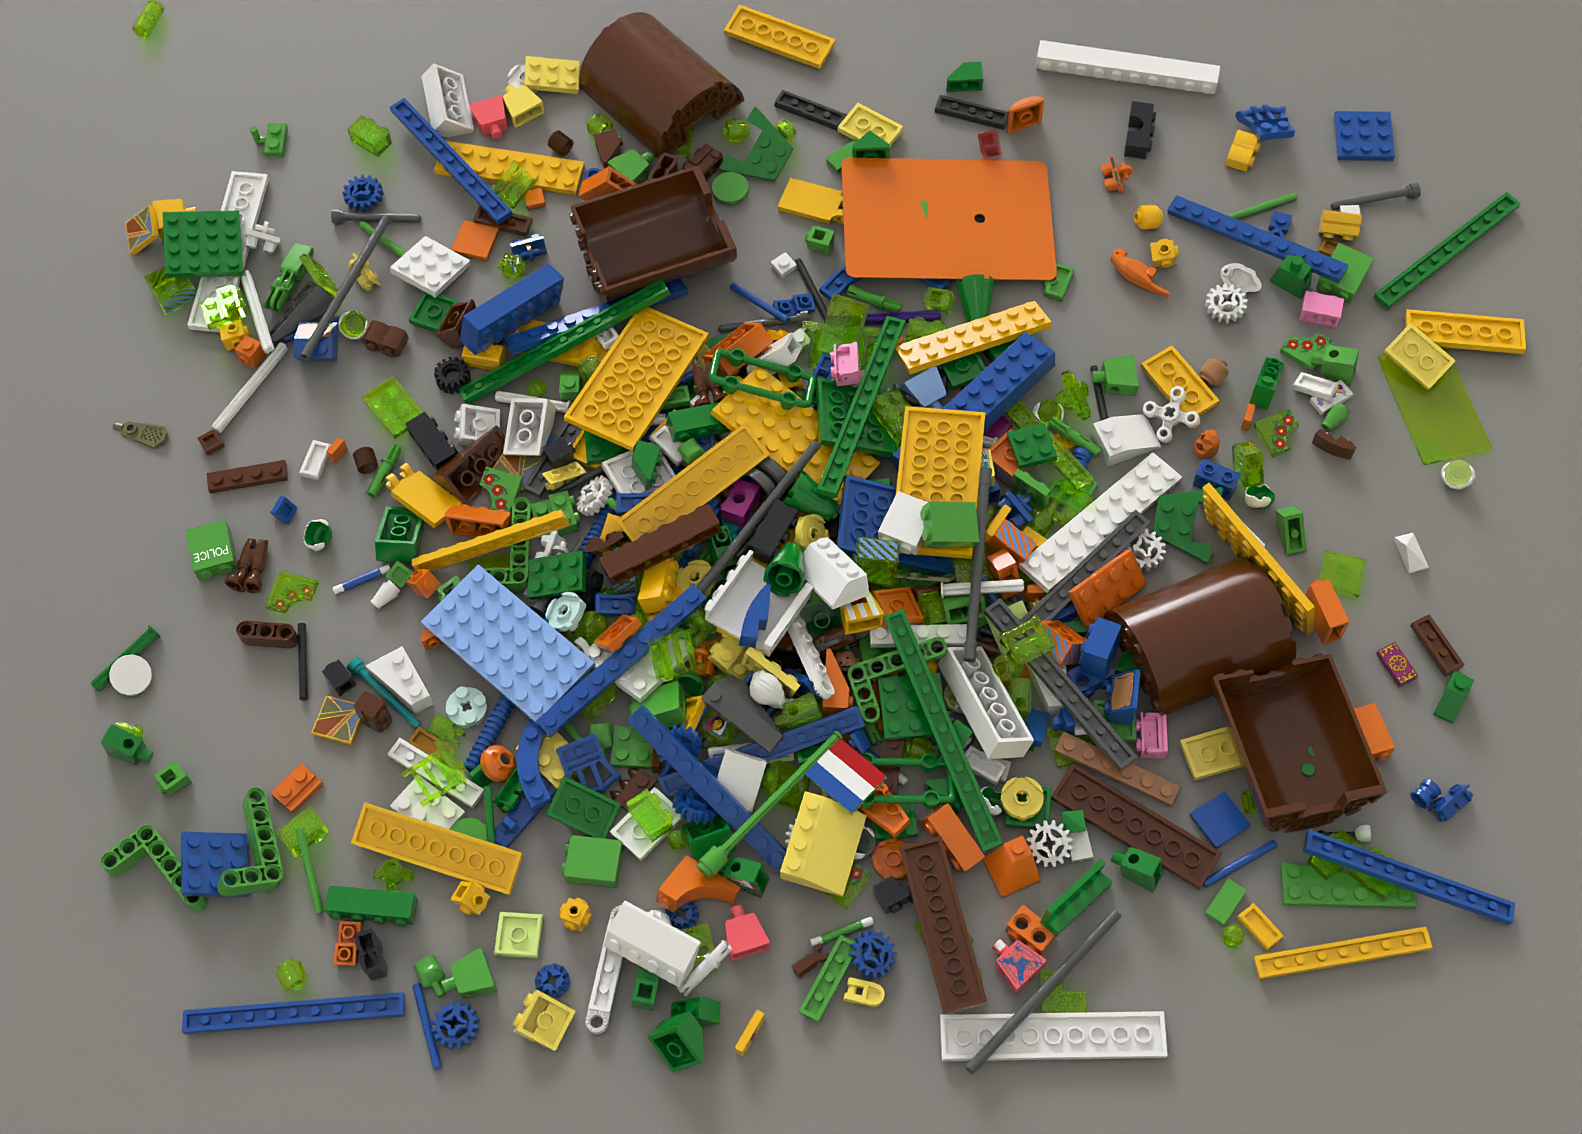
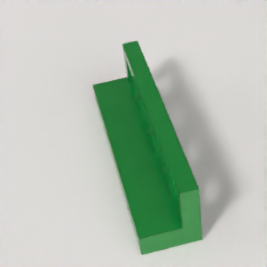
(1076, 899)

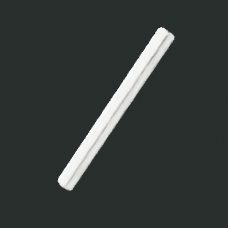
(257, 312)
(249, 388)

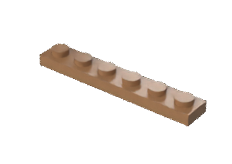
(1130, 776)

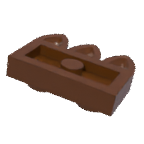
(631, 788)

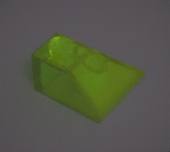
(776, 775)

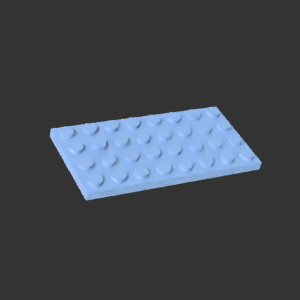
(507, 643)

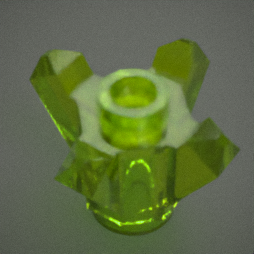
(392, 873)

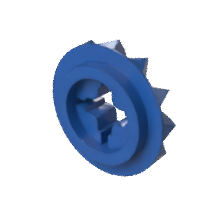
(692, 916)
(562, 982)

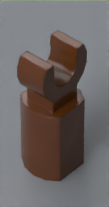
(809, 961)

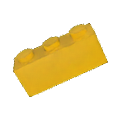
(658, 586)

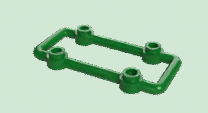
(731, 384)
(930, 799)

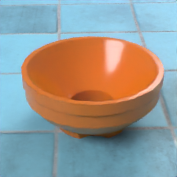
(494, 767)

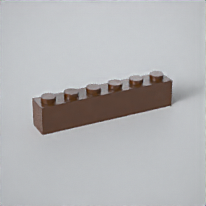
(660, 544)

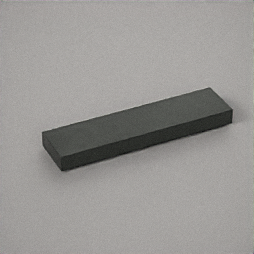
(809, 110)
(971, 112)

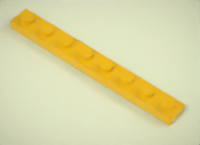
(491, 542)
(1342, 953)

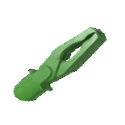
(293, 272)

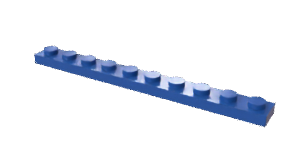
(451, 161)
(1255, 237)
(537, 335)
(621, 661)
(792, 741)
(706, 785)
(1409, 877)
(293, 1013)

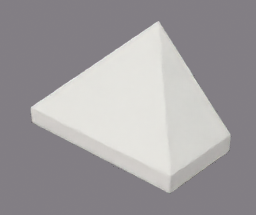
(1411, 553)

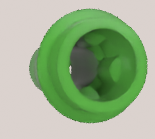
(1335, 416)

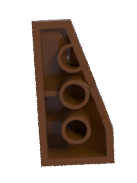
(465, 470)

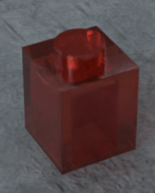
(989, 144)

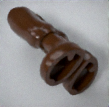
(703, 384)
(252, 557)

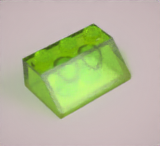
(842, 323)

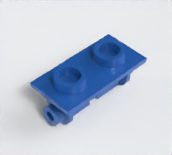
(1444, 805)

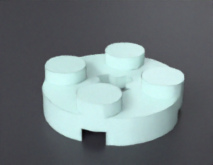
(569, 621)
(464, 696)

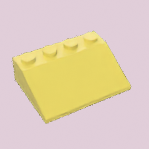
(822, 845)

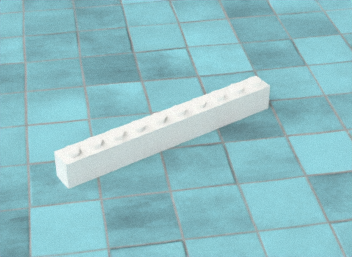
(1127, 67)

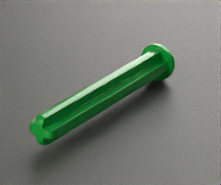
(134, 649)

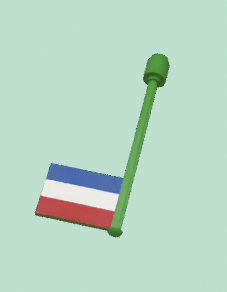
(834, 769)

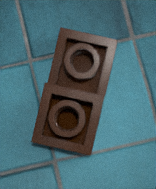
(1341, 447)
(598, 545)

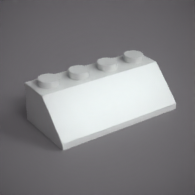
(447, 101)
(833, 574)
(652, 944)

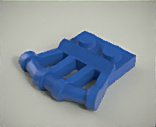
(1269, 128)
(586, 753)

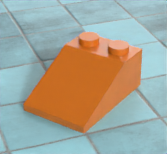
(840, 699)

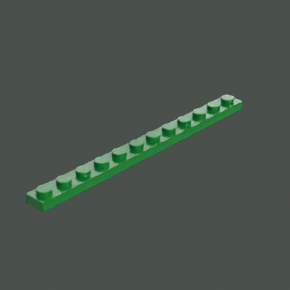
(564, 341)
(860, 408)
(943, 730)

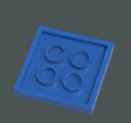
(1364, 135)
(207, 857)

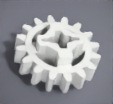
(1226, 303)
(594, 496)
(1150, 544)
(1035, 846)

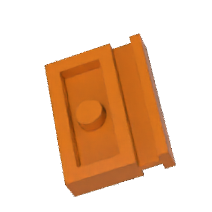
(297, 788)

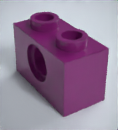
(736, 512)

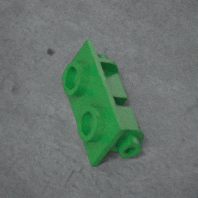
(508, 797)

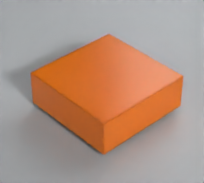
(534, 199)
(1248, 417)
(337, 450)

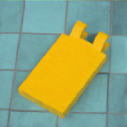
(812, 202)
(421, 495)

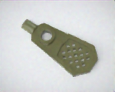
(147, 434)
(917, 576)

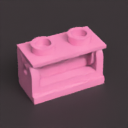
(1321, 309)
(846, 364)
(1152, 736)

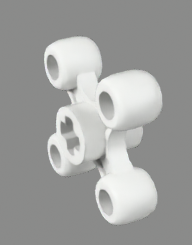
(1170, 422)

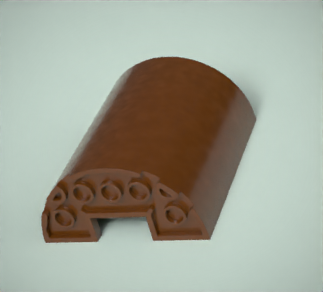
(653, 82)
(651, 234)
(1204, 628)
(1276, 722)

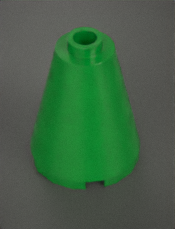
(975, 295)
(805, 498)
(786, 571)

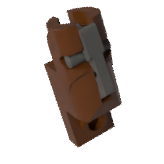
(835, 639)

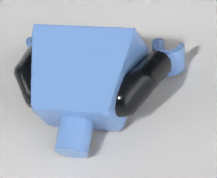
(925, 388)

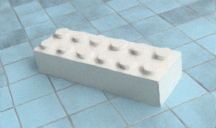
(986, 704)

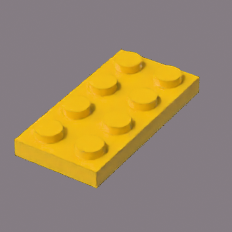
(1171, 370)

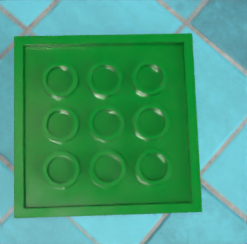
(202, 244)
(832, 408)

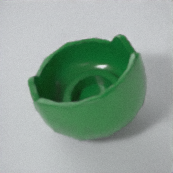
(691, 684)

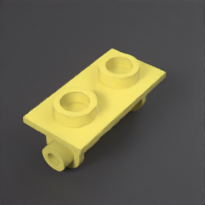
(368, 276)
(565, 473)

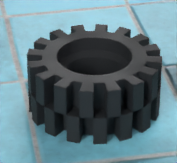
(449, 366)

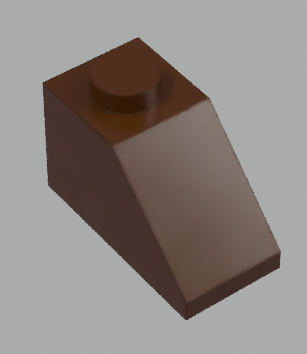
(608, 145)

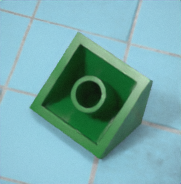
(870, 147)

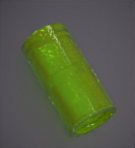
(148, 18)

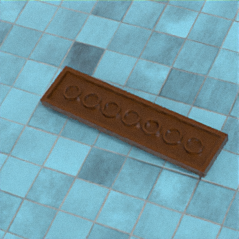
(1136, 825)
(943, 925)

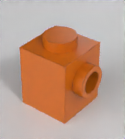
(250, 352)
(423, 583)

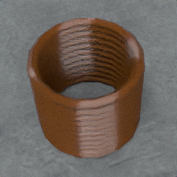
(560, 143)
(365, 460)

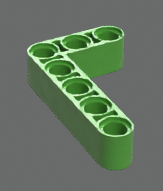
(517, 553)
(888, 670)
(151, 847)
(259, 848)

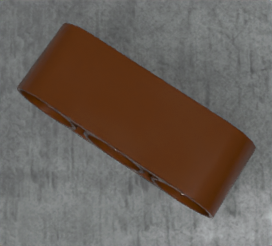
(259, 629)

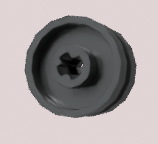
(766, 475)

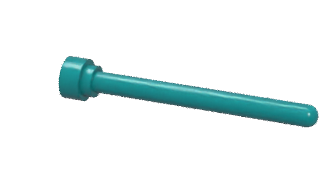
(357, 667)

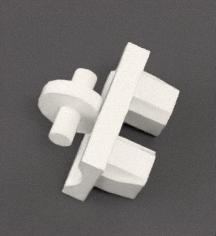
(253, 236)
(553, 545)

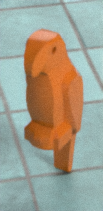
(1136, 272)

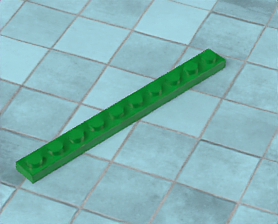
(1446, 250)

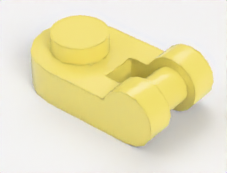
(872, 993)

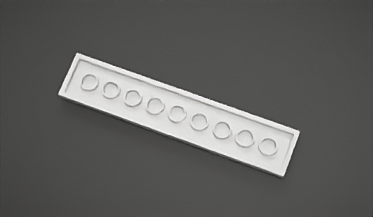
(246, 195)
(1081, 535)
(1057, 1036)

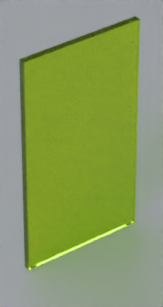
(1438, 418)

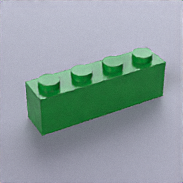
(694, 423)
(371, 905)

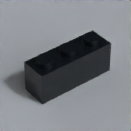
(431, 440)
(773, 531)

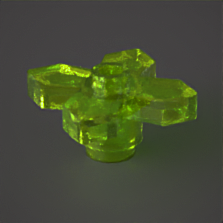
(1074, 395)
(703, 627)

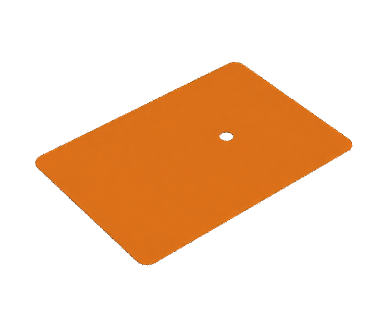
(893, 239)

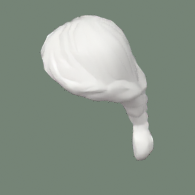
(767, 690)

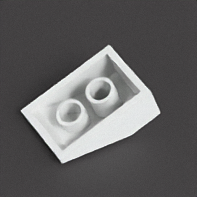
(528, 426)
(1124, 438)

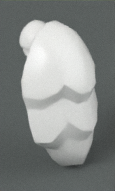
(1240, 277)

